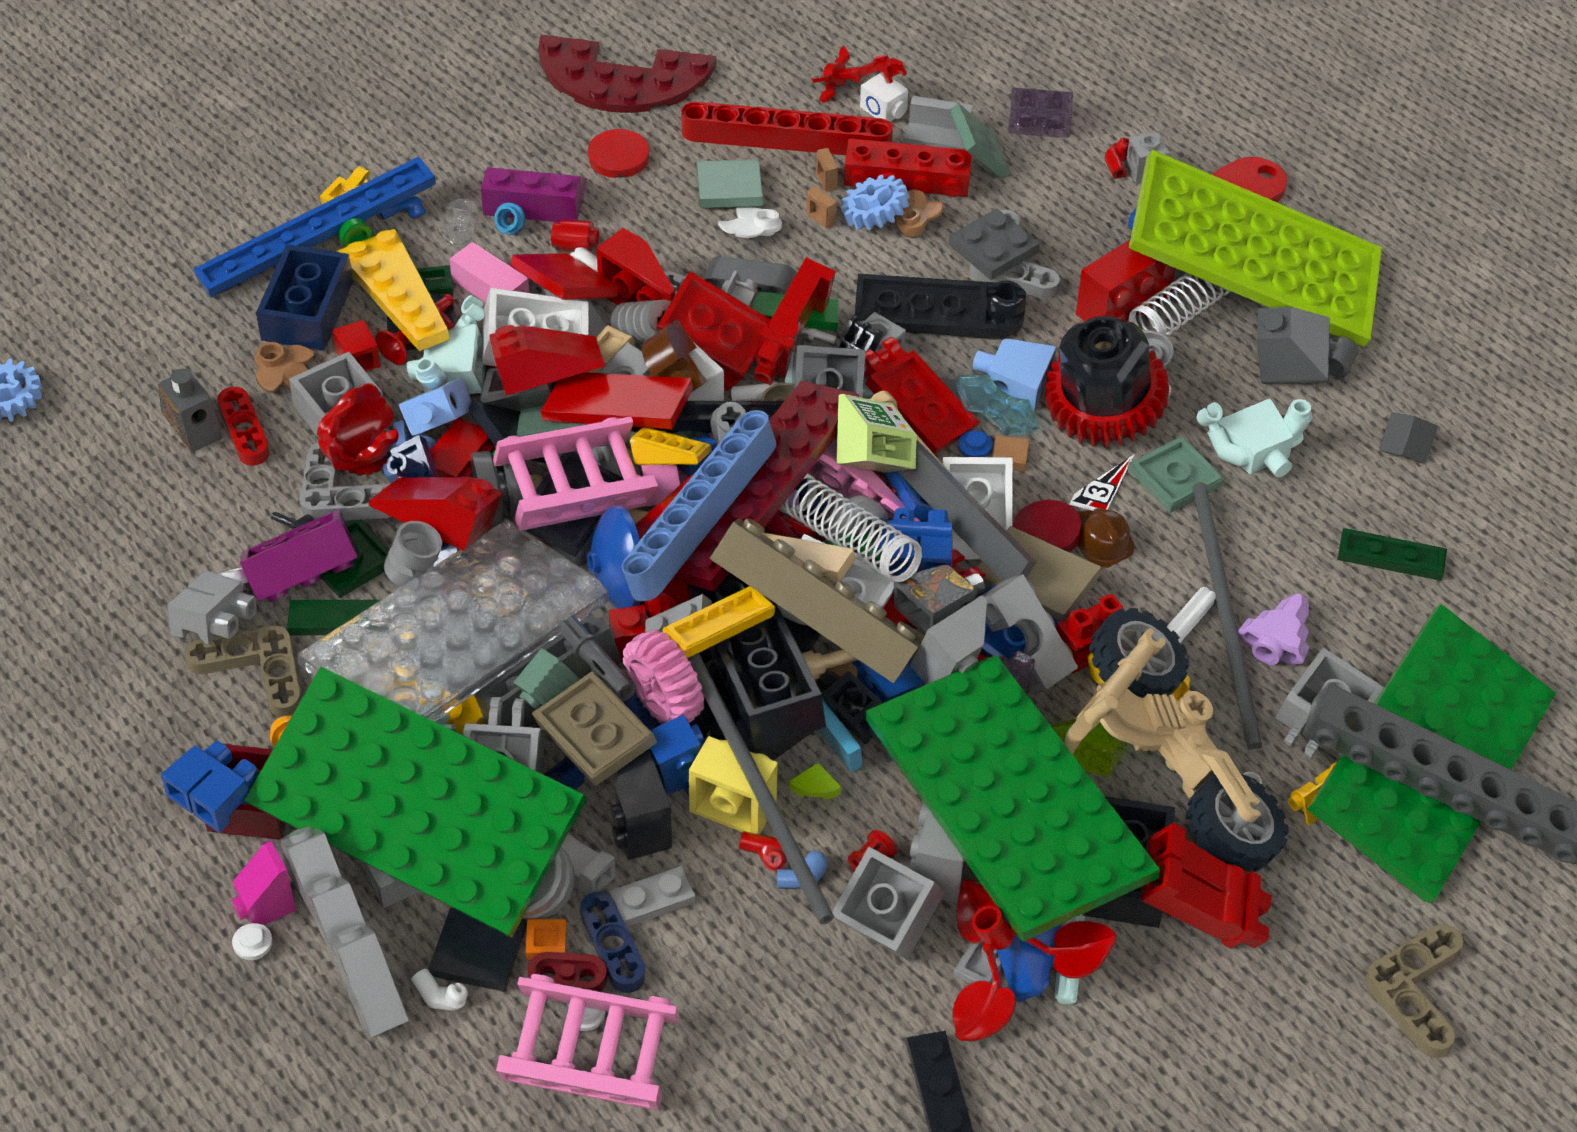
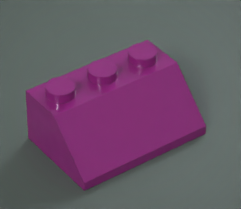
(539, 194)
(299, 556)

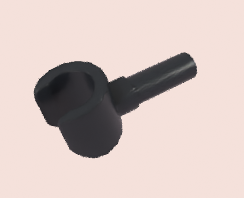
(291, 522)

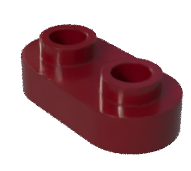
(570, 969)

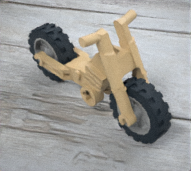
(1140, 710)

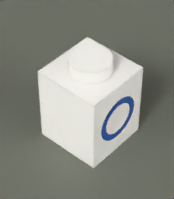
(884, 99)

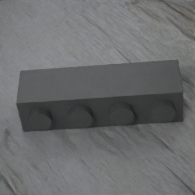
(560, 648)

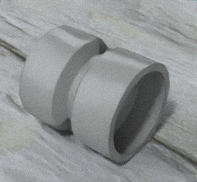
(412, 552)

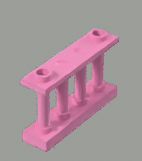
(572, 503)
(600, 1081)

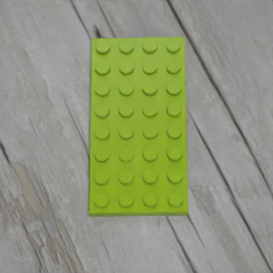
(1255, 246)

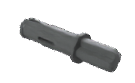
(588, 648)

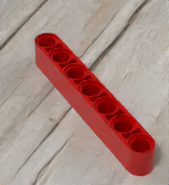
(778, 127)

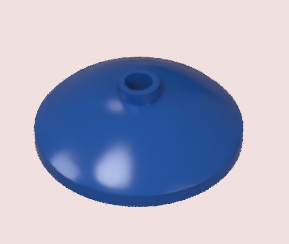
(610, 545)

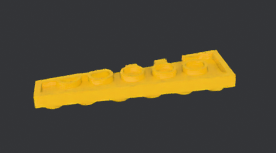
(395, 285)

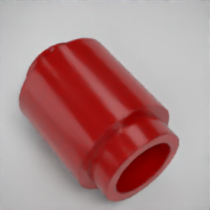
(571, 234)

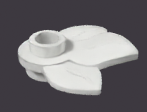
(752, 223)

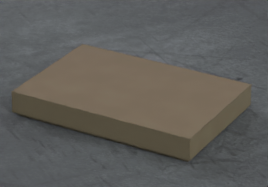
(1058, 575)
(594, 728)

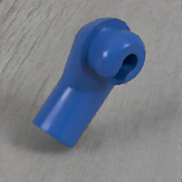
(411, 204)

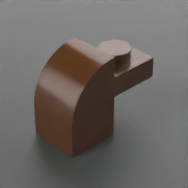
(668, 355)

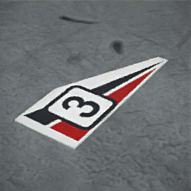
(1102, 490)

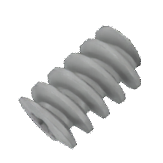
(639, 318)

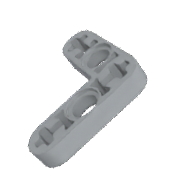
(1038, 273)
(329, 492)

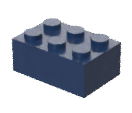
(304, 297)

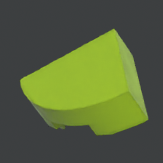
(815, 783)

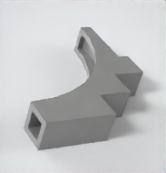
(343, 929)

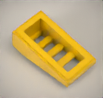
(663, 448)

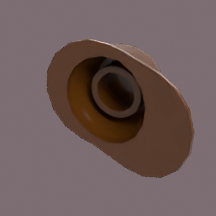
(1105, 537)

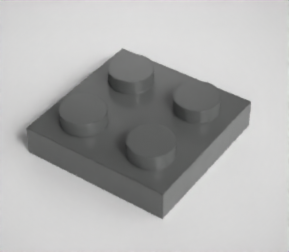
(994, 244)

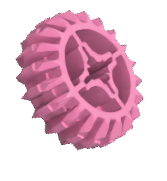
(663, 677)

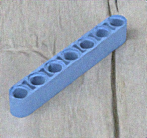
(698, 506)

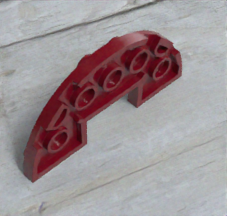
(617, 87)

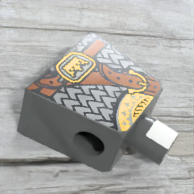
(179, 399)
(935, 595)

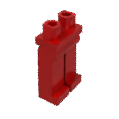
(806, 293)
(1206, 890)

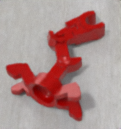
(836, 73)

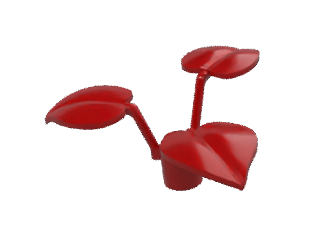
(987, 1008)

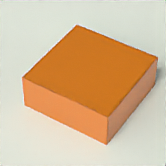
(545, 936)

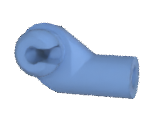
(817, 863)

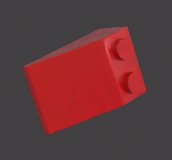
(633, 266)
(540, 356)
(454, 506)

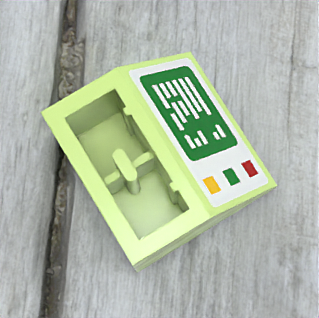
(874, 436)

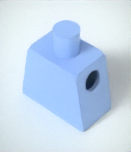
(1018, 368)
(435, 407)

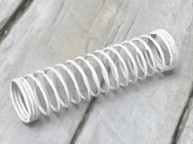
(1153, 316)
(888, 551)

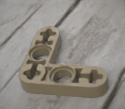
(258, 652)
(1403, 987)

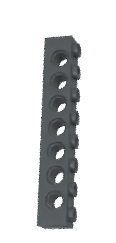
(1444, 771)

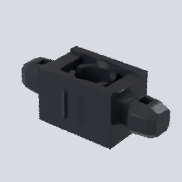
(843, 691)

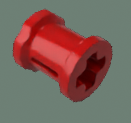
(874, 838)

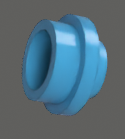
(501, 218)

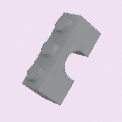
(1016, 604)

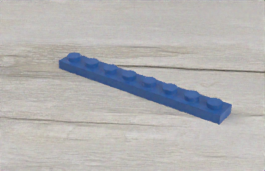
(314, 226)

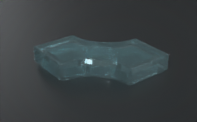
(1009, 413)

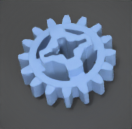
(875, 202)
(12, 396)

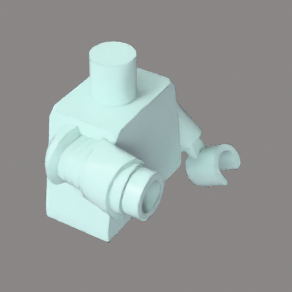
(457, 356)
(1257, 434)

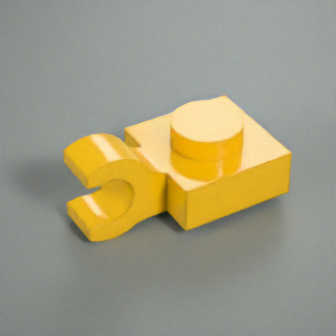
(342, 186)

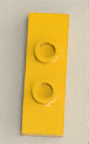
(720, 621)

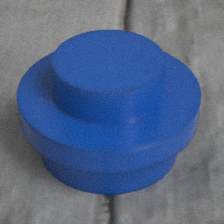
(975, 444)

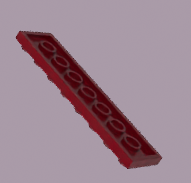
(802, 433)

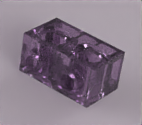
(1040, 112)

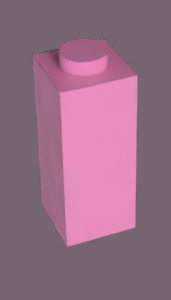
(479, 271)

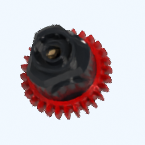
(1106, 382)

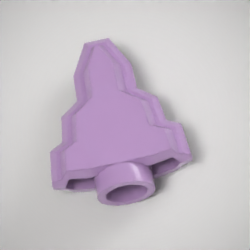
(1279, 632)

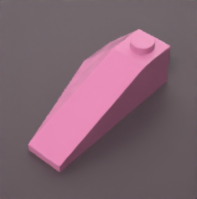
(853, 481)

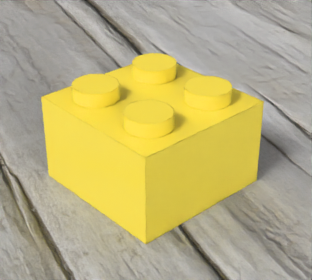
(722, 791)

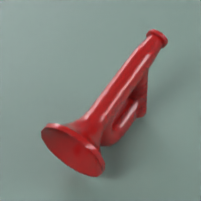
(394, 344)

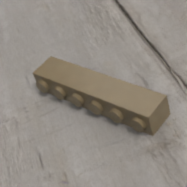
(816, 599)

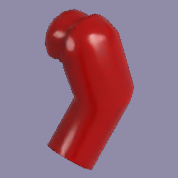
(1116, 156)
(767, 849)

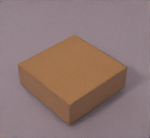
(826, 170)
(821, 207)
(1012, 447)

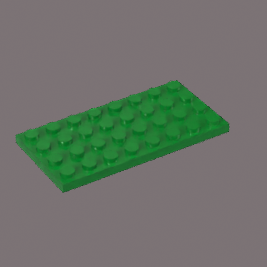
(1457, 689)
(1011, 797)
(417, 800)

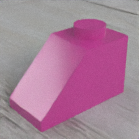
(263, 888)

